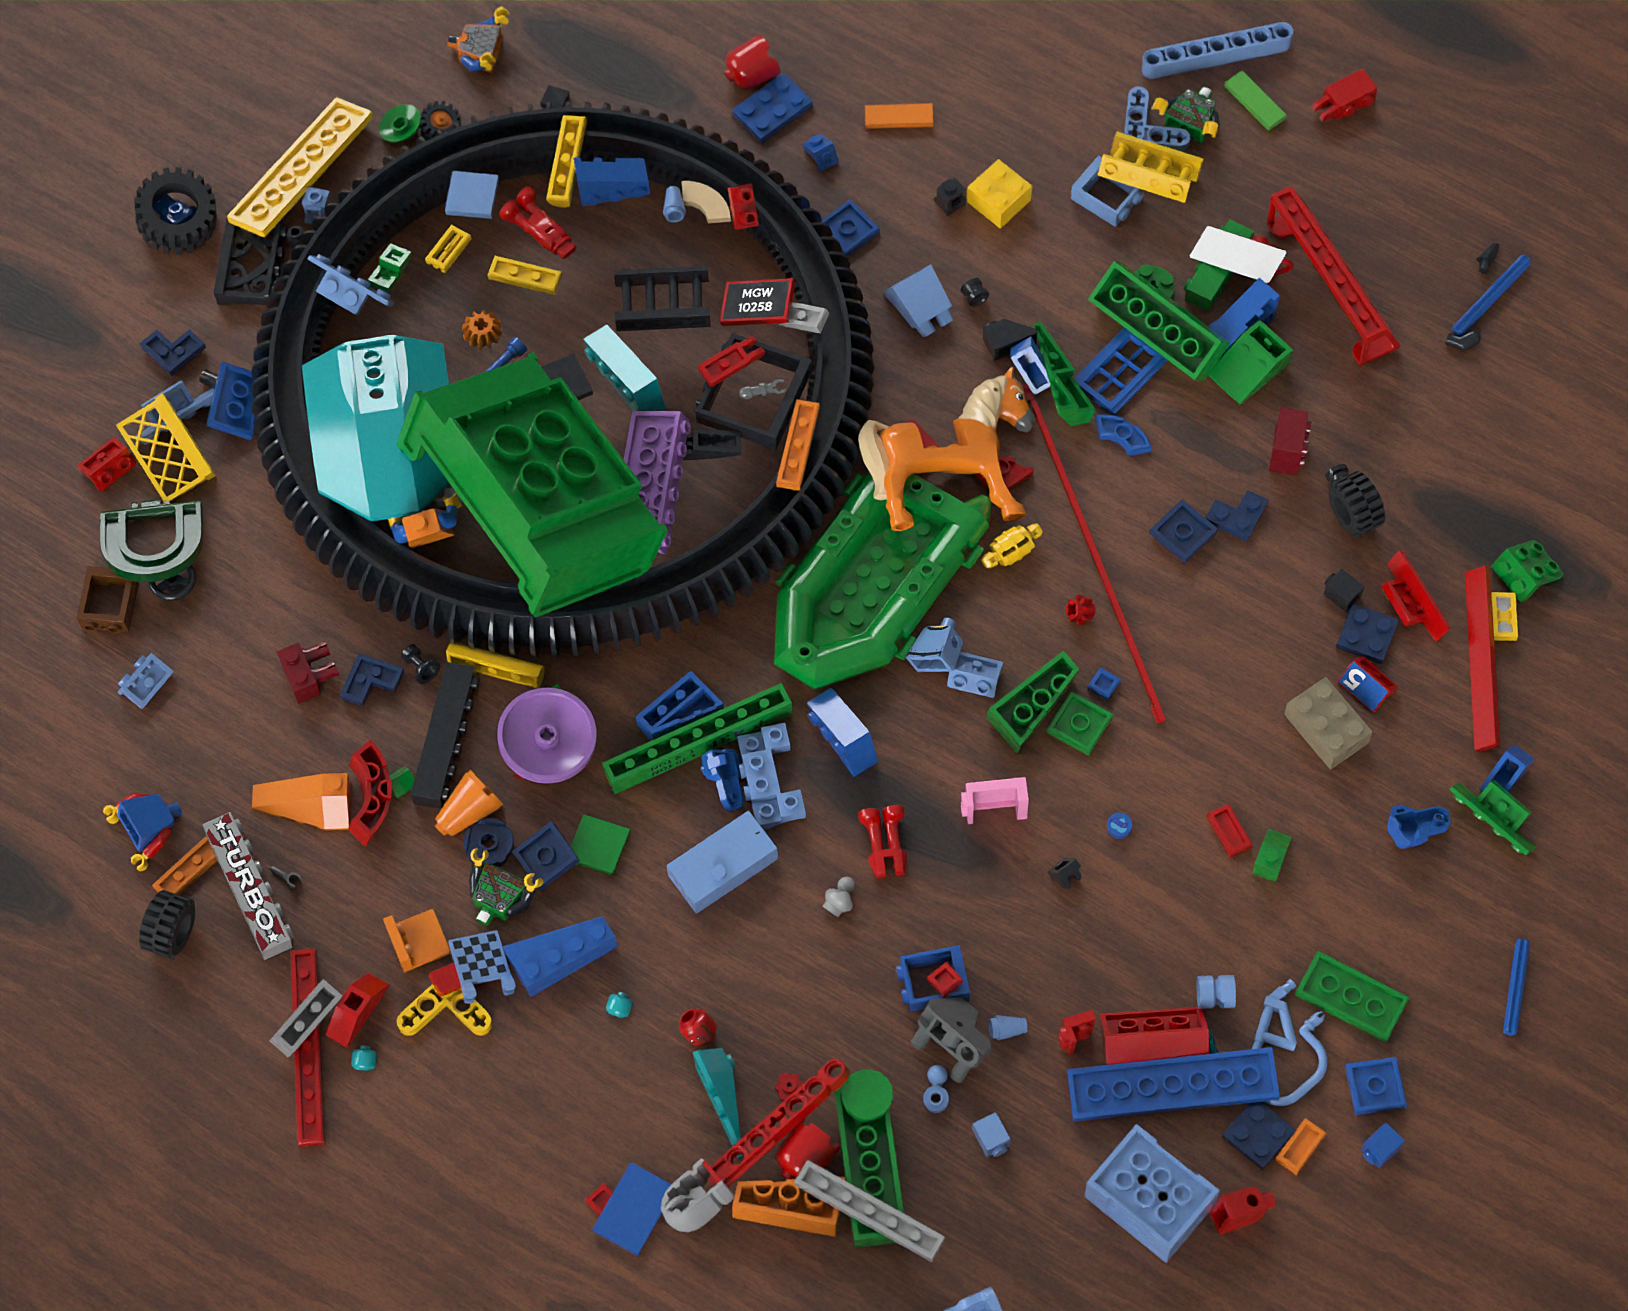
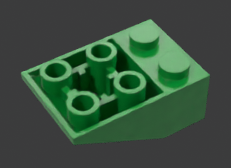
(1251, 362)

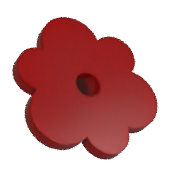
(784, 1080)

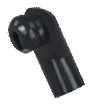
(1464, 342)

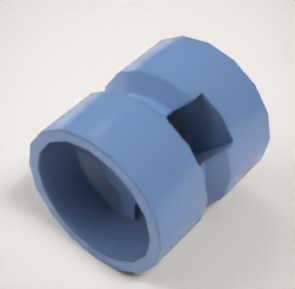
(1216, 991)

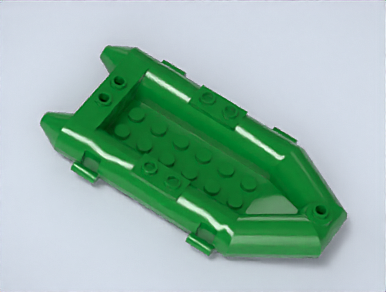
(872, 585)

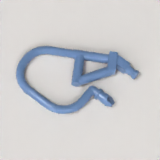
(1274, 1003)

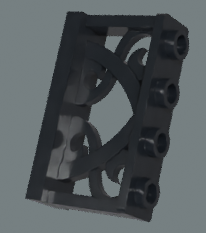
(226, 281)

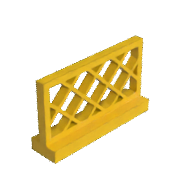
(183, 438)

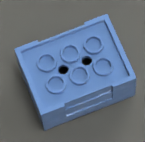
(1136, 1207)

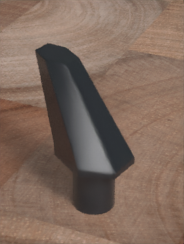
(1487, 257)

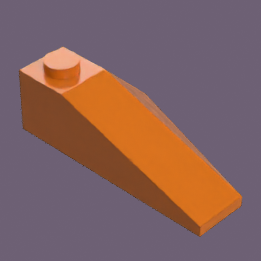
(312, 800)

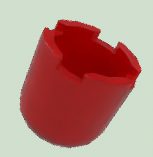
(751, 64)
(801, 1145)

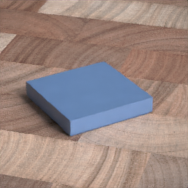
(472, 194)

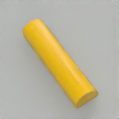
(563, 169)
(497, 665)

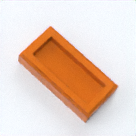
(1300, 1146)

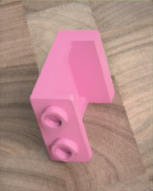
(995, 795)

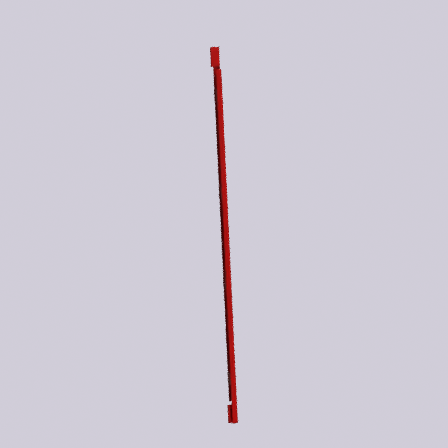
(1156, 708)

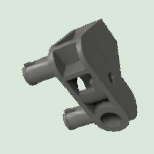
(956, 1022)

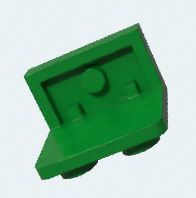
(1526, 568)

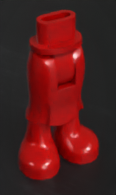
(539, 225)

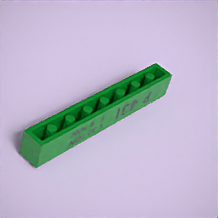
(697, 738)

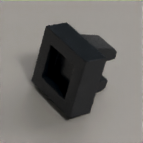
(1064, 869)

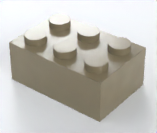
(1328, 723)

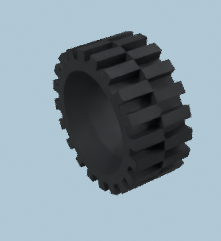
(179, 235)

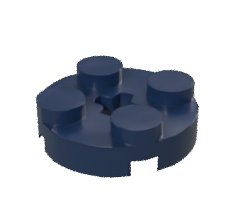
(480, 833)

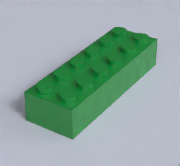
(1158, 321)
(869, 1165)

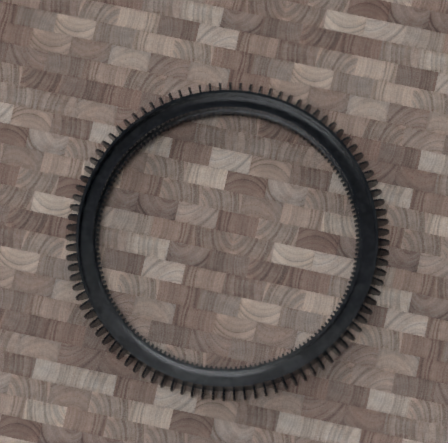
(666, 593)

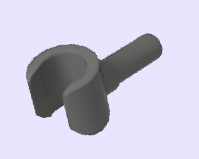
(287, 877)

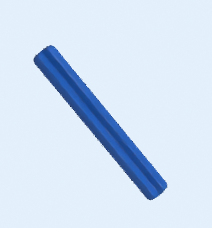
(1516, 987)

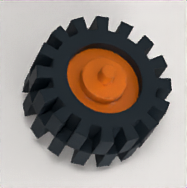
(438, 117)

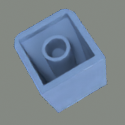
(920, 299)

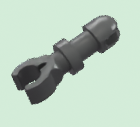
(761, 389)

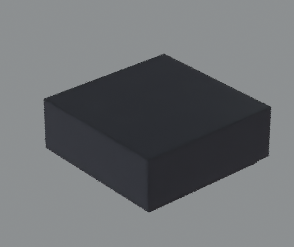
(556, 96)

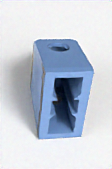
(936, 648)

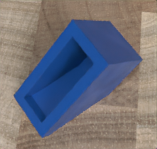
(1030, 364)
(1510, 768)

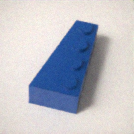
(559, 953)

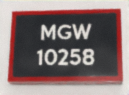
(757, 302)

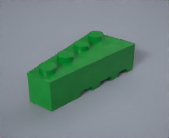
(1028, 704)

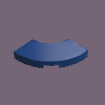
(1122, 432)

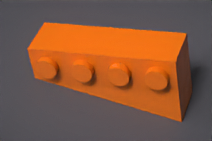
(784, 1206)

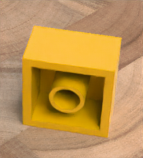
(999, 193)

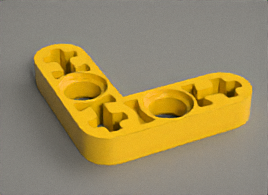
(449, 1000)

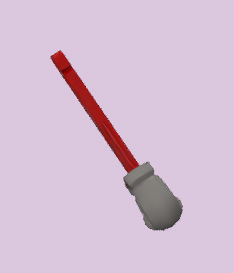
(689, 1206)

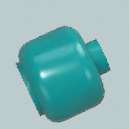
(619, 1005)
(364, 1058)

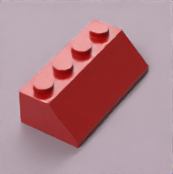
(1153, 1034)

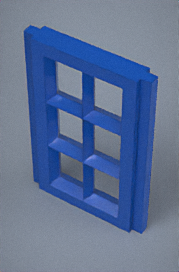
(1128, 391)

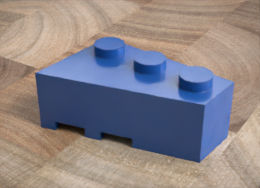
(678, 707)

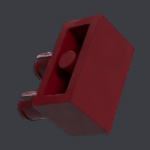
(301, 677)

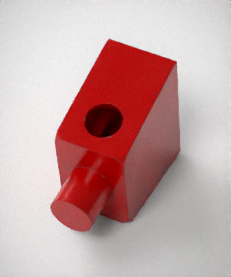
(1240, 1209)

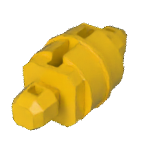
(1012, 545)

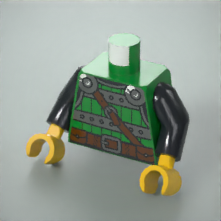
(1191, 112)
(497, 891)

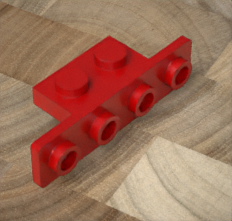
(1412, 598)

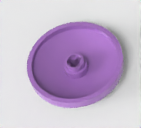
(546, 735)

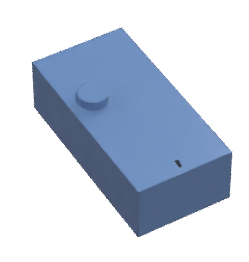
(722, 862)

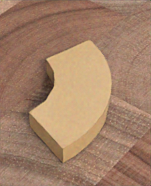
(706, 200)

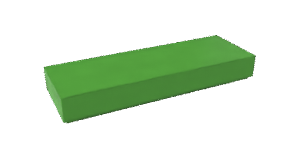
(1255, 100)

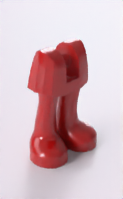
(891, 817)

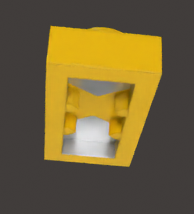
(1504, 616)

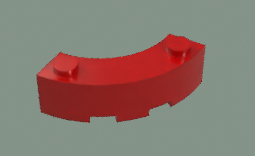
(376, 788)

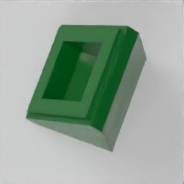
(402, 781)

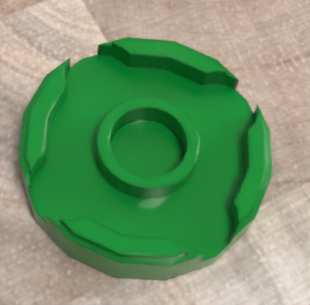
(867, 1095)

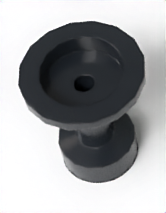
(426, 669)

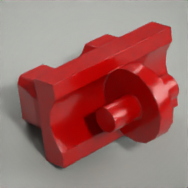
(743, 206)

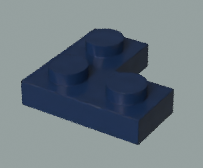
(173, 355)
(1238, 521)
(369, 673)

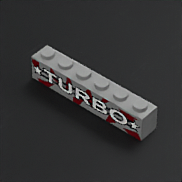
(247, 885)

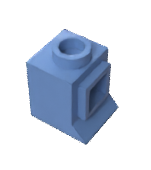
(315, 202)

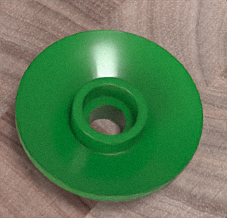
(400, 123)

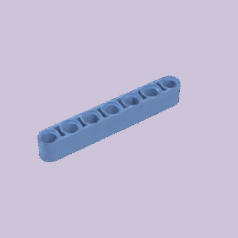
(1230, 47)

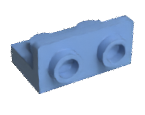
(975, 674)
(145, 681)

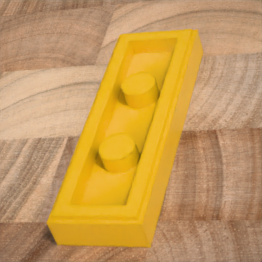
(525, 275)

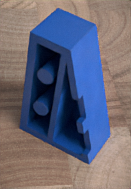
(611, 180)
(1255, 304)
(843, 731)

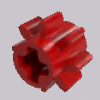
(1080, 610)

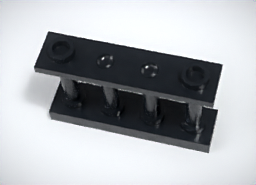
(662, 318)

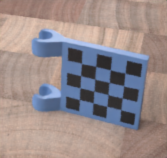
(480, 960)

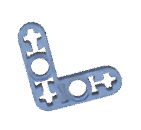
(1145, 131)

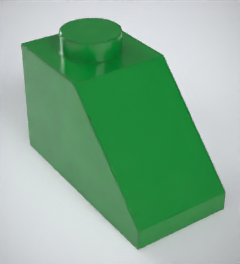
(1271, 855)

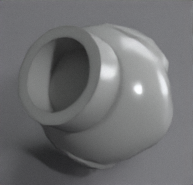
(839, 899)

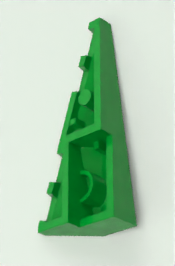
(1067, 394)

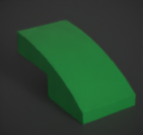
(390, 268)

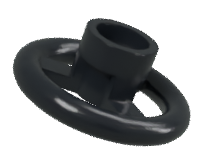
(176, 588)

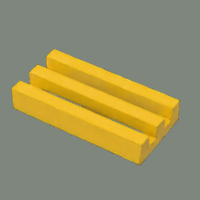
(440, 263)

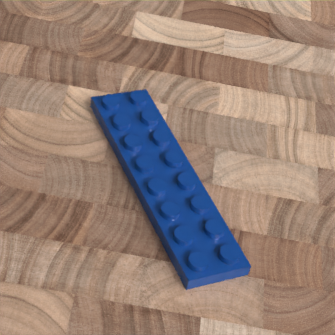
(1173, 1084)

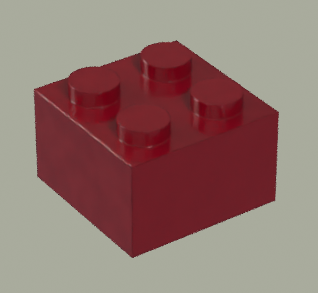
(1290, 441)

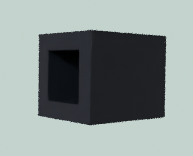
(1343, 589)

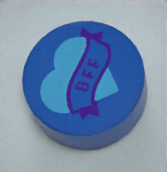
(1119, 825)

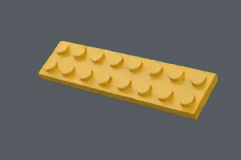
(300, 167)

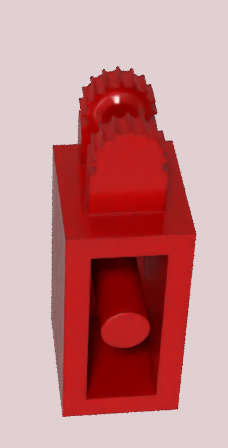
(1346, 96)

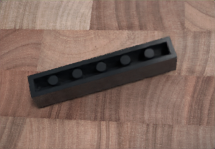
(444, 735)

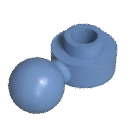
(937, 1076)

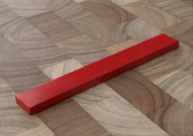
(1482, 659)
(308, 1055)

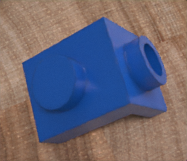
(822, 151)

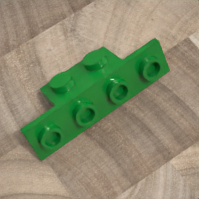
(1500, 811)

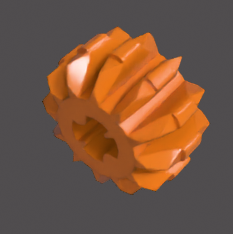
(482, 330)

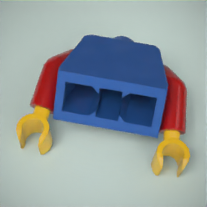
(146, 822)

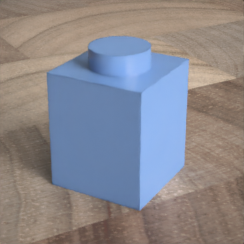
(991, 1135)

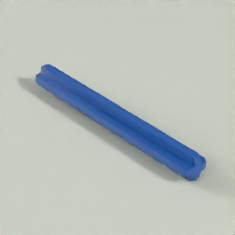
(1491, 295)

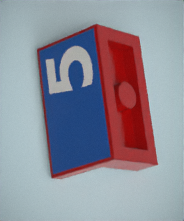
(1367, 683)

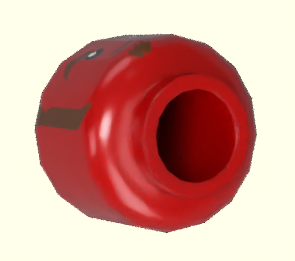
(697, 1027)

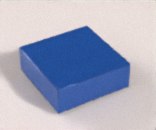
(1104, 684)

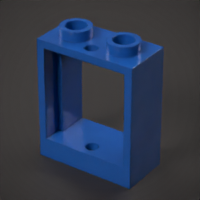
(927, 958)

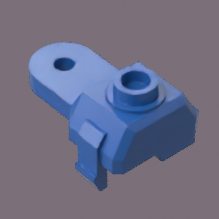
(173, 211)
(724, 769)
(1415, 826)

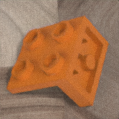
(417, 939)

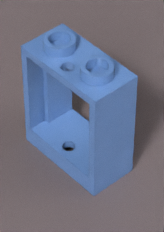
(1086, 182)

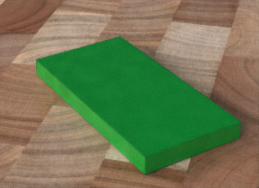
(1352, 996)

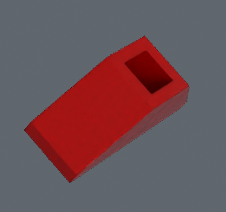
(355, 1008)

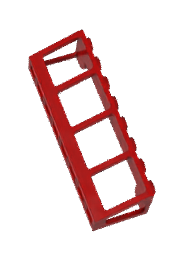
(1299, 220)

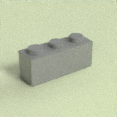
(305, 1018)

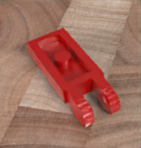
(729, 361)

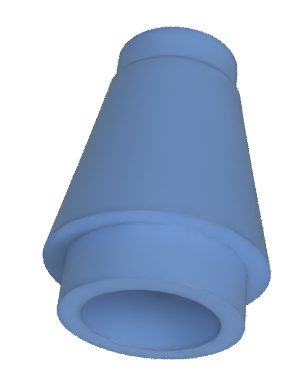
(673, 206)
(1005, 1027)

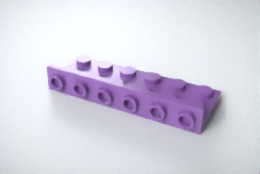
(656, 456)

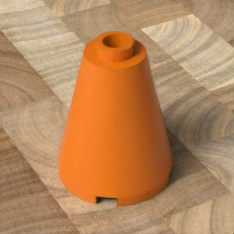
(466, 805)

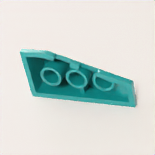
(718, 1079)

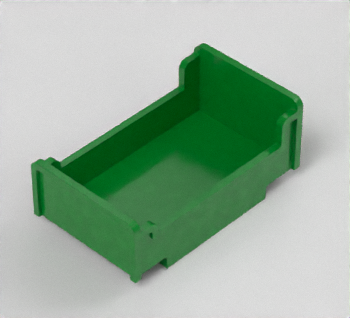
(537, 481)

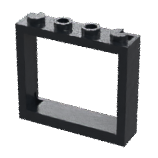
(773, 356)

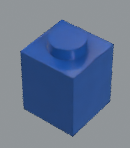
(1382, 1146)

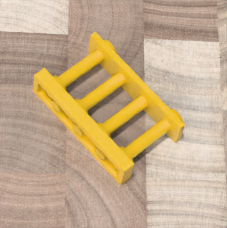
(1154, 156)

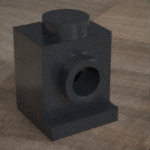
(947, 192)

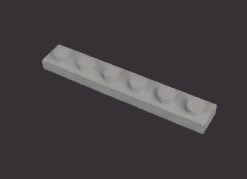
(869, 1210)

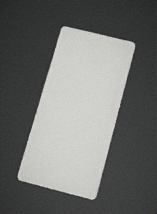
(1237, 254)

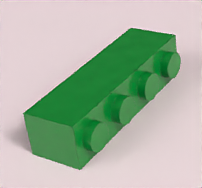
(1210, 279)

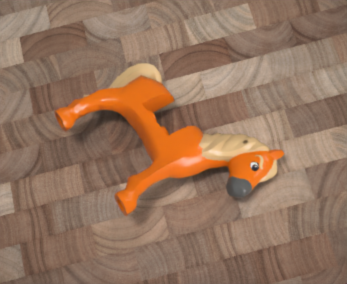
(900, 449)

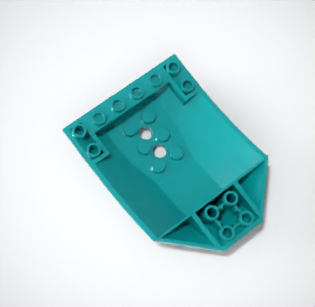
(358, 434)

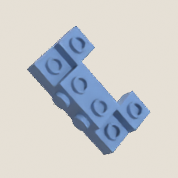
(762, 787)

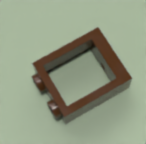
(105, 577)

